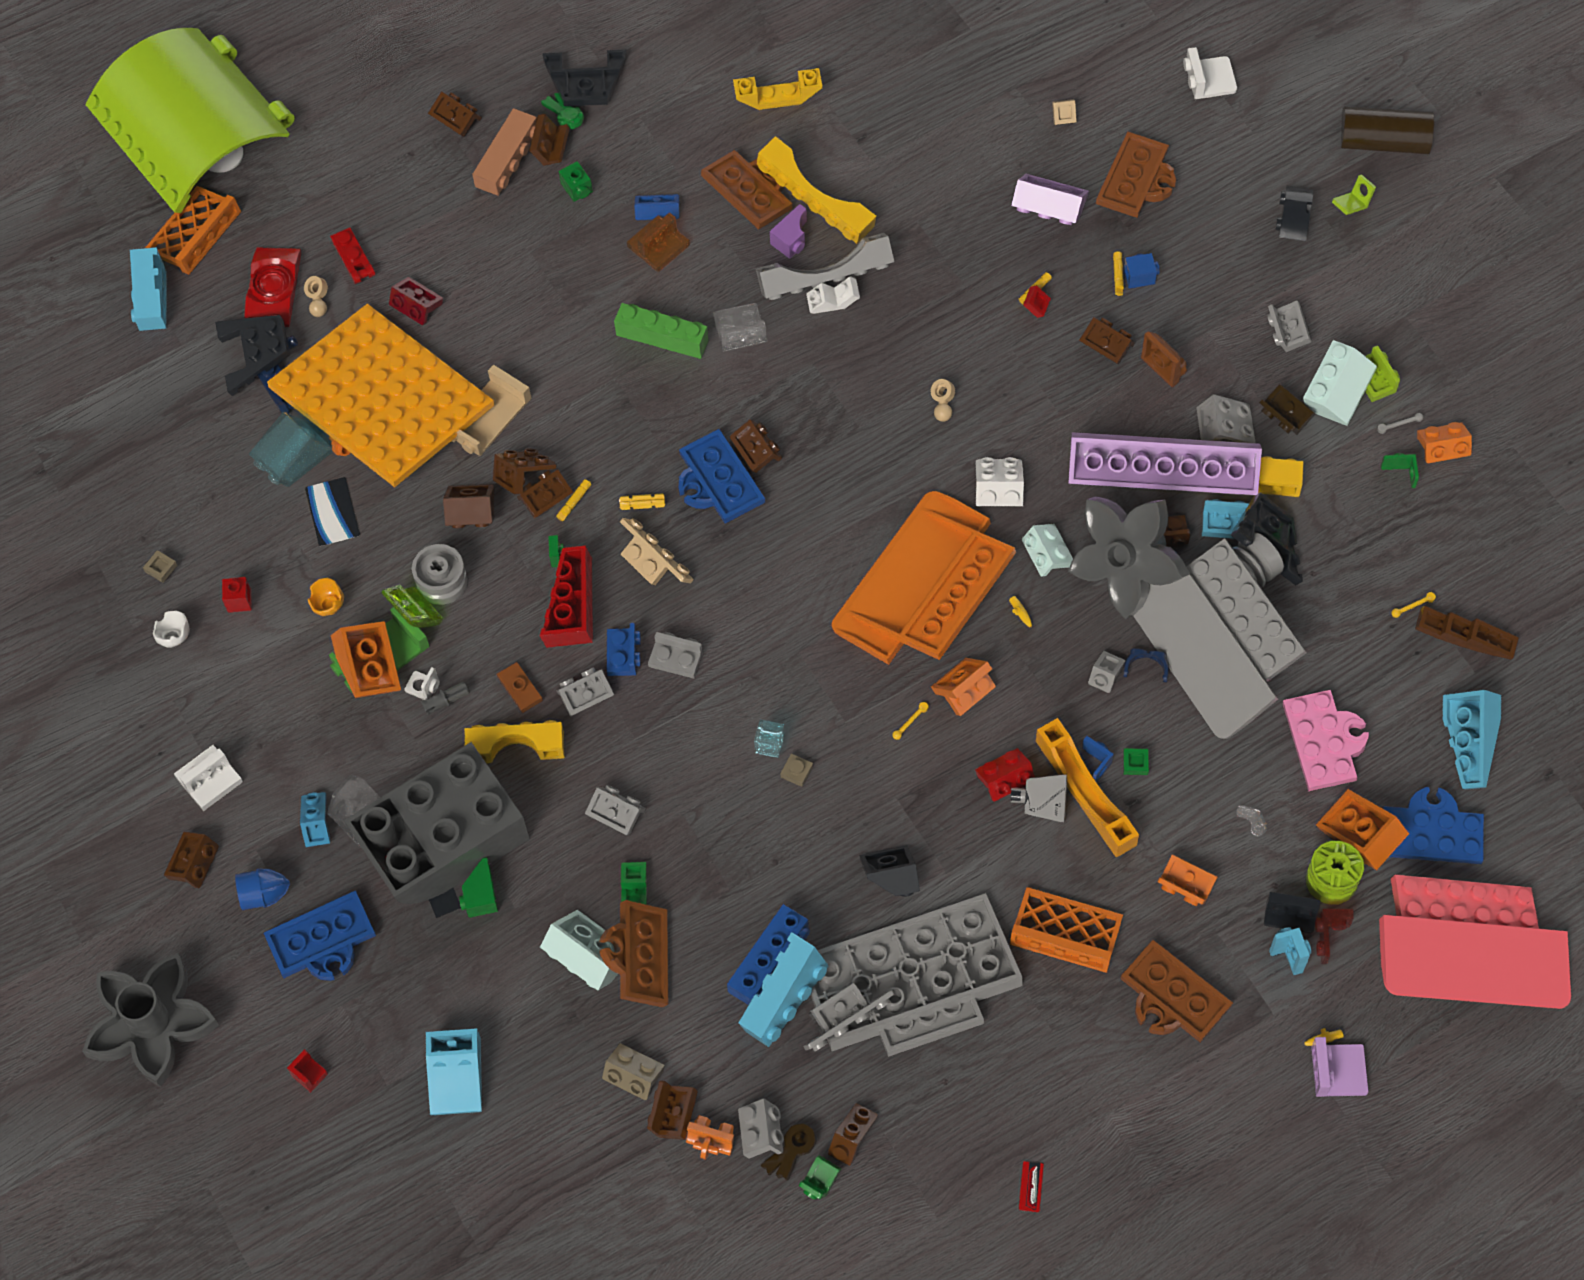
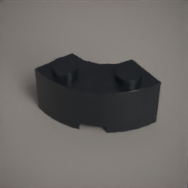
(1295, 213)

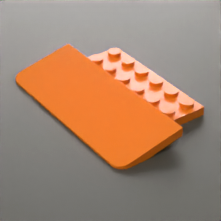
(924, 581)

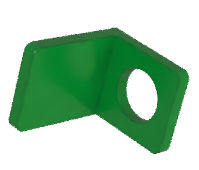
(1402, 461)

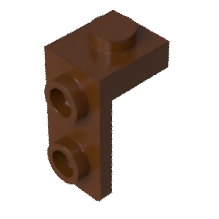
(851, 1133)

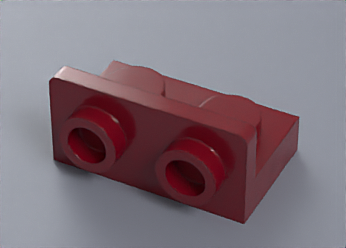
(414, 300)

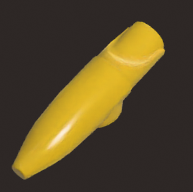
(1020, 611)
(1330, 1036)

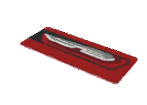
(1031, 1186)

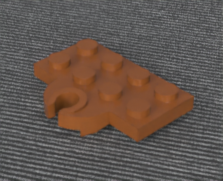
(1137, 176)
(747, 188)
(639, 953)
(1173, 994)

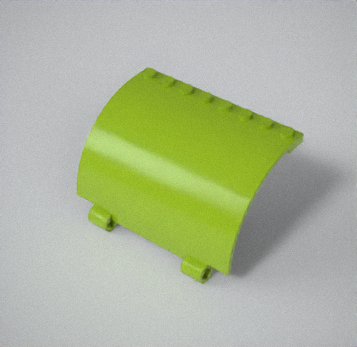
(182, 108)

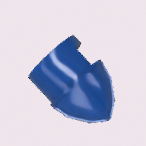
(260, 888)

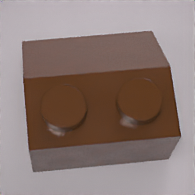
(469, 505)

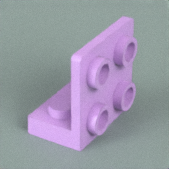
(1339, 1069)

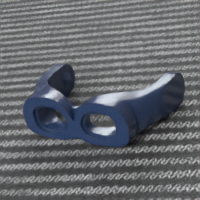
(1159, 657)

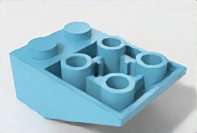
(454, 1071)

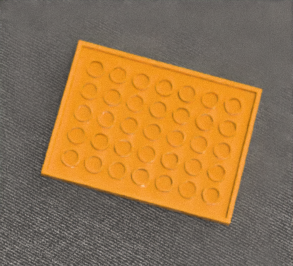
(380, 394)

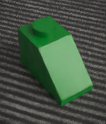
(479, 891)

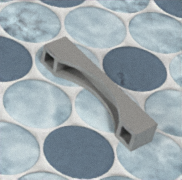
(869, 253)

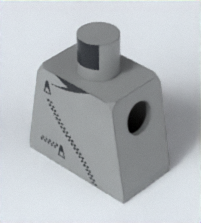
(1043, 797)

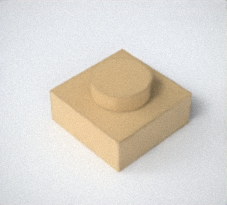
(1064, 111)

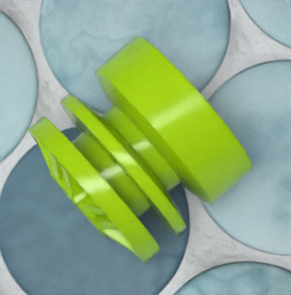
(1331, 884)

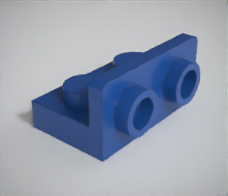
(622, 651)

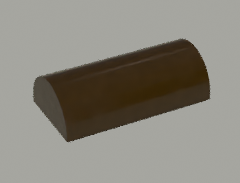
(1387, 130)

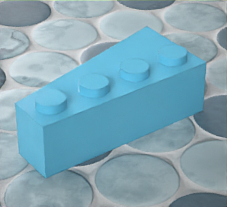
(784, 990)

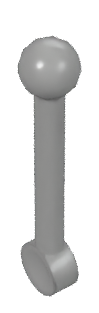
(1382, 428)

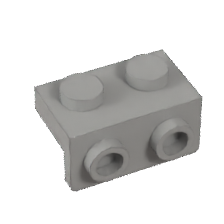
(1289, 326)
(760, 1128)

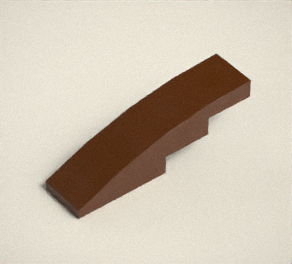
(1467, 634)

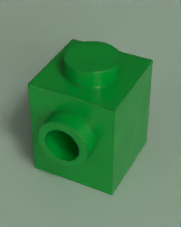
(575, 181)

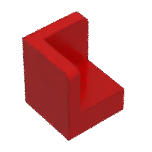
(307, 1071)

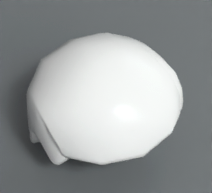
(172, 629)

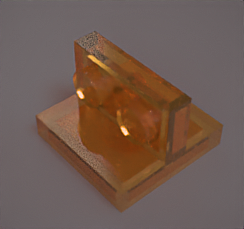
(659, 242)

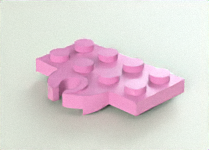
(1324, 739)

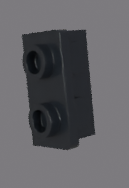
(1291, 912)

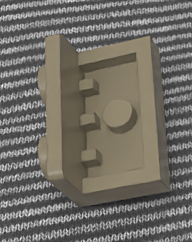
(632, 1071)

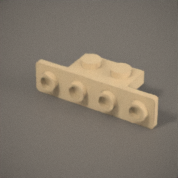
(649, 557)

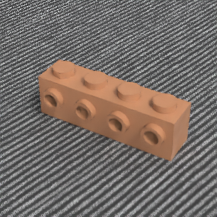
(505, 152)

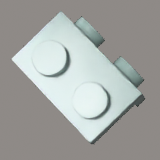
(1047, 548)

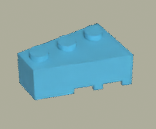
(148, 289)

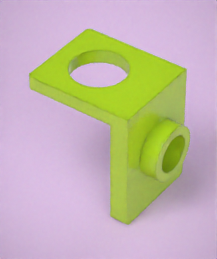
(1355, 200)

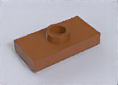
(519, 687)

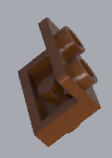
(671, 1111)

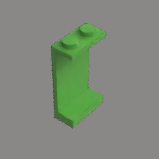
(405, 643)

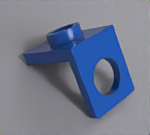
(1100, 752)

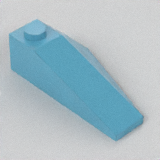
(1473, 728)

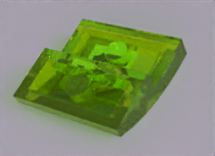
(412, 606)

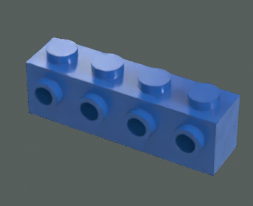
(761, 958)

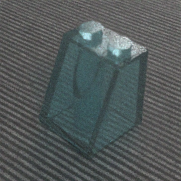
(289, 450)

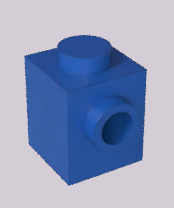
(1141, 270)

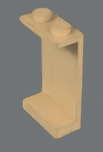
(509, 399)

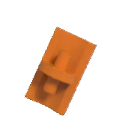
(710, 1139)

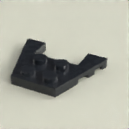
(585, 85)
(262, 343)
(1275, 525)

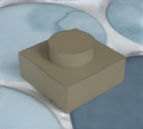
(160, 566)
(796, 770)

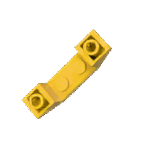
(780, 94)

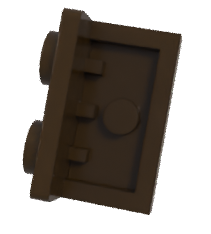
(1287, 409)

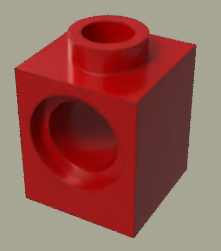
(236, 594)

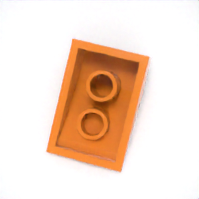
(366, 659)
(1365, 827)

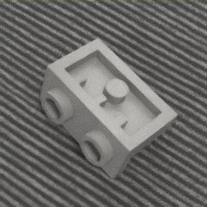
(676, 654)
(585, 691)
(614, 809)

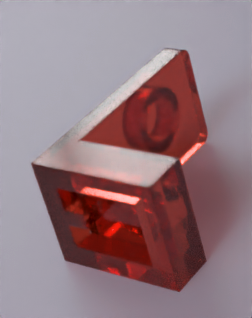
(1337, 919)

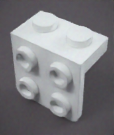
(1209, 76)
(999, 482)

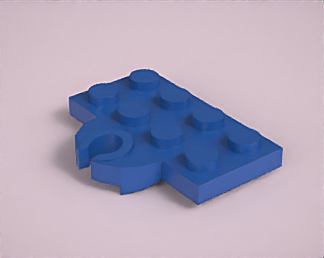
(718, 478)
(1439, 830)
(321, 938)

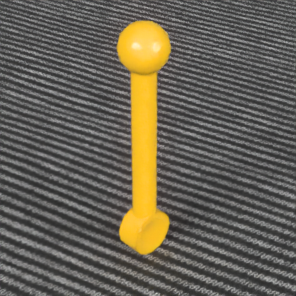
(1430, 597)
(923, 707)

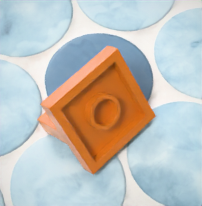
(965, 684)

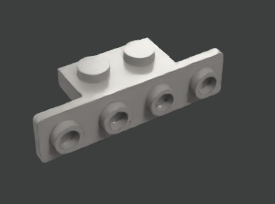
(840, 1011)

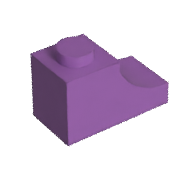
(787, 234)

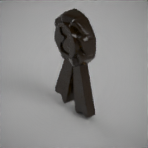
(798, 1141)

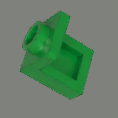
(819, 1178)

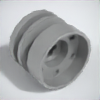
(1260, 559)

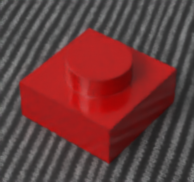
(1036, 301)

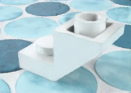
(827, 298)

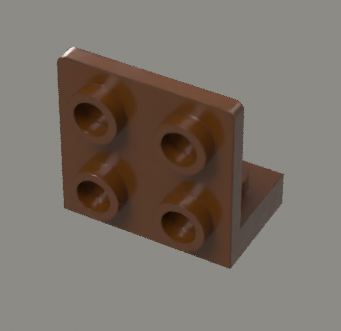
(511, 465)

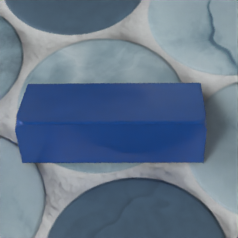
(651, 206)

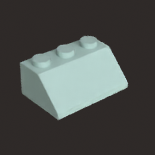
(1339, 383)
(577, 946)

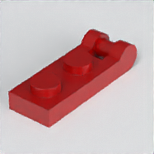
(352, 255)

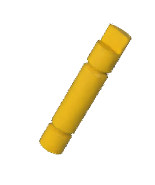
(1118, 273)
(573, 500)

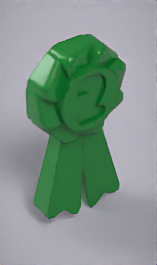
(565, 115)

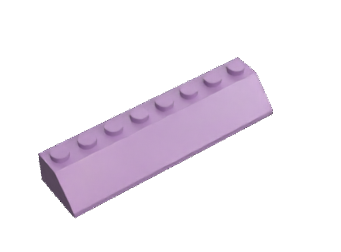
(1165, 463)

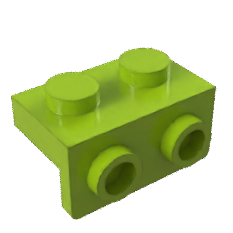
(1385, 379)

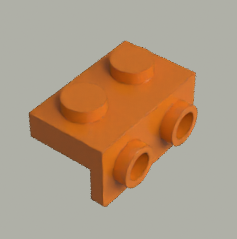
(1445, 442)
(1187, 880)

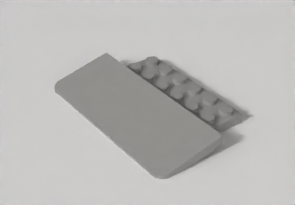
(1220, 638)

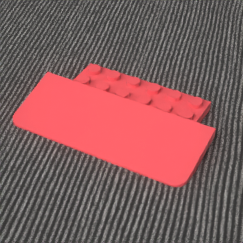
(1472, 945)

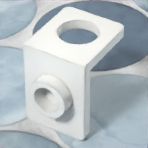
(428, 686)

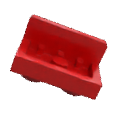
(1005, 773)

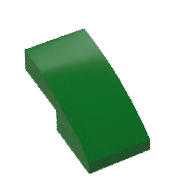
(634, 882)

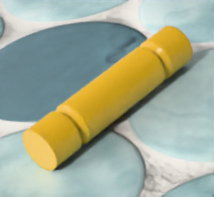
(1041, 282)

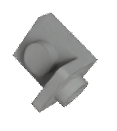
(1106, 671)

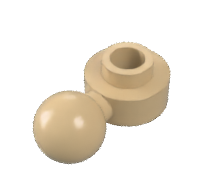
(317, 306)
(942, 411)

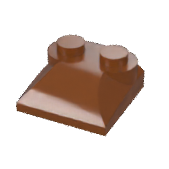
(1163, 358)

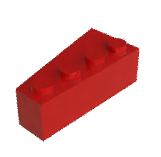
(570, 608)

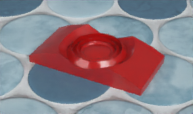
(273, 283)

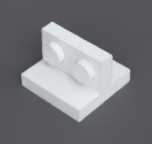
(208, 777)

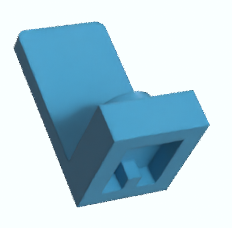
(313, 819)

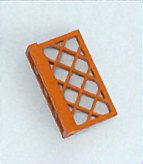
(204, 235)
(1056, 945)

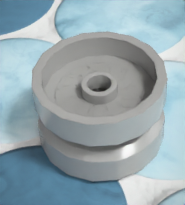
(439, 574)

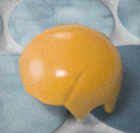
(325, 597)

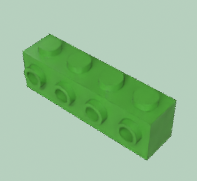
(661, 330)

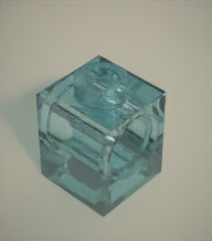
(769, 738)

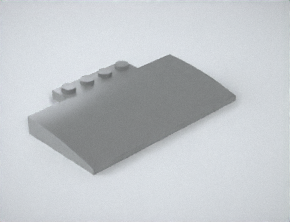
(934, 968)

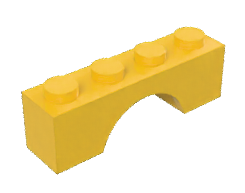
(544, 738)

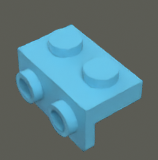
(1221, 517)
(1294, 946)

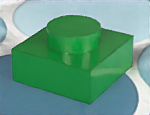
(555, 550)
(1135, 762)

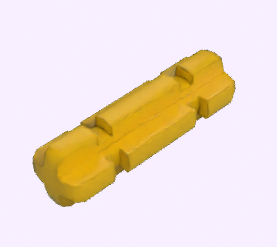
(642, 501)

